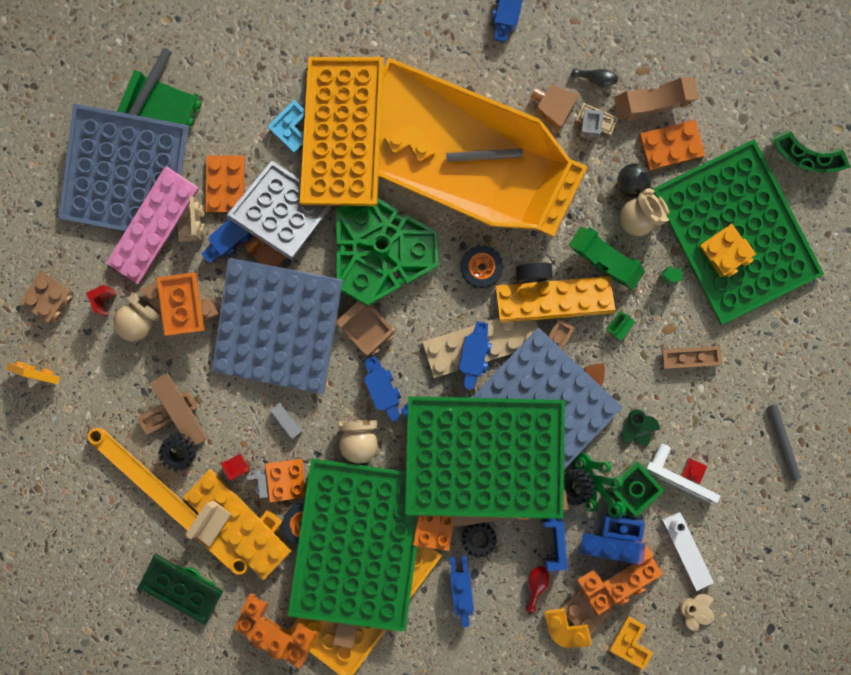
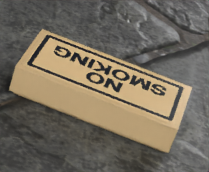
(608, 120)

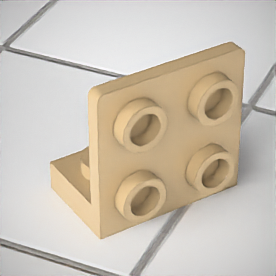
(190, 225)

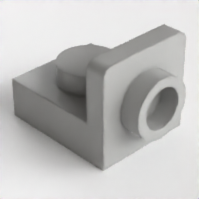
(592, 124)
(261, 485)

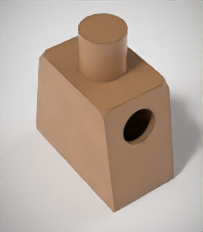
(554, 104)

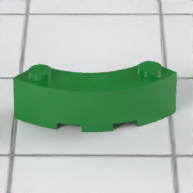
(798, 155)
(604, 257)

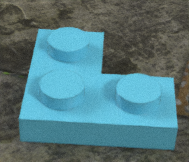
(285, 126)

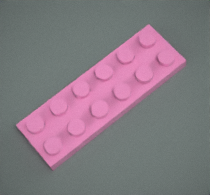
(152, 225)

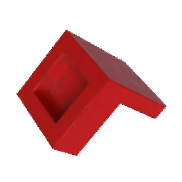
(235, 466)

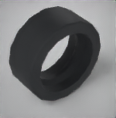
(534, 272)

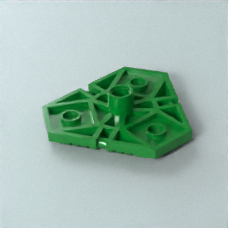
(370, 271)

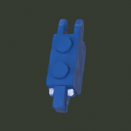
(506, 18)
(225, 241)
(474, 353)
(381, 389)
(461, 591)

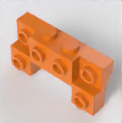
(619, 587)
(271, 636)

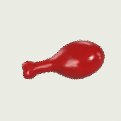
(537, 583)

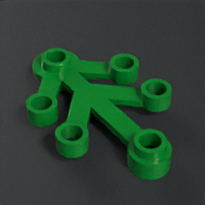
(599, 481)

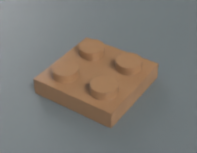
(580, 611)

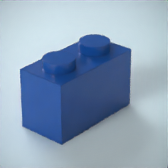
(622, 528)

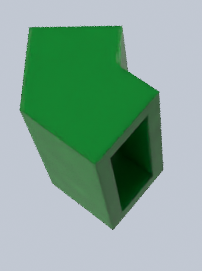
(671, 275)
(620, 325)

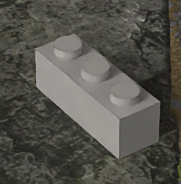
(286, 421)

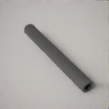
(150, 82)
(484, 155)
(784, 442)

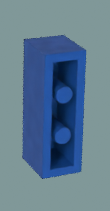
(613, 548)

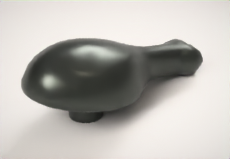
(601, 77)

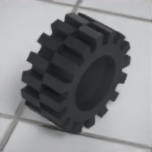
(170, 459)
(585, 486)
(487, 547)

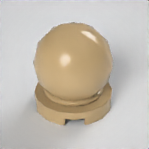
(643, 213)
(135, 320)
(358, 441)

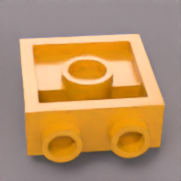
(727, 251)

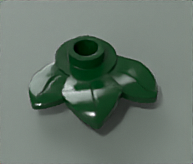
(641, 430)

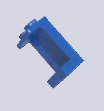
(558, 562)

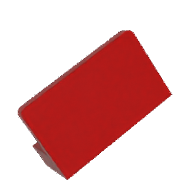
(98, 296)

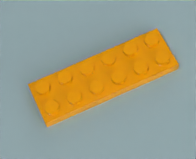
(555, 299)
(244, 529)

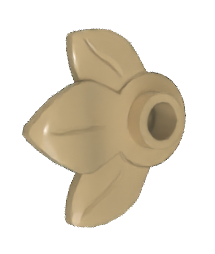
(699, 613)

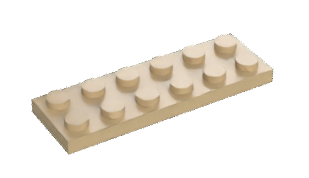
(446, 350)

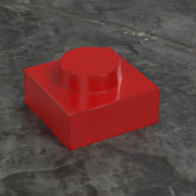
(694, 470)

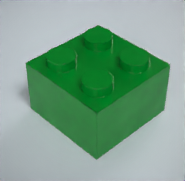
(638, 488)

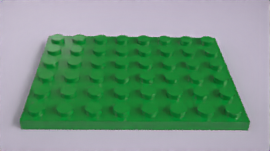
(740, 192)
(485, 457)
(354, 547)

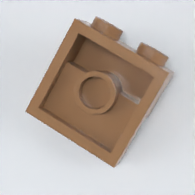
(47, 298)

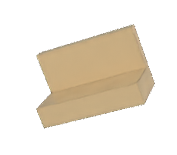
(209, 523)

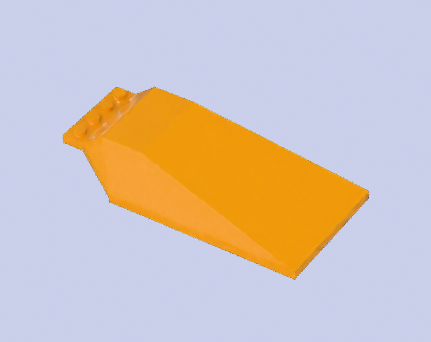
(499, 192)

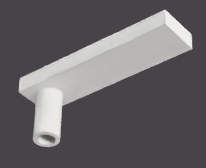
(656, 469)
(687, 551)

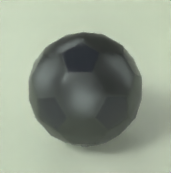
(633, 179)

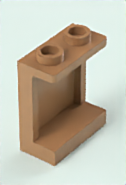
(366, 328)

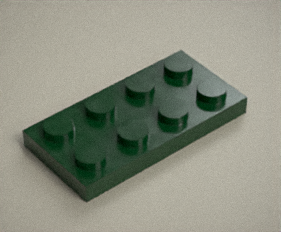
(180, 589)

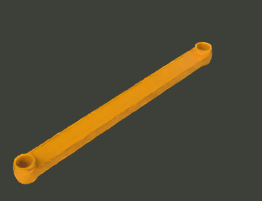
(161, 495)

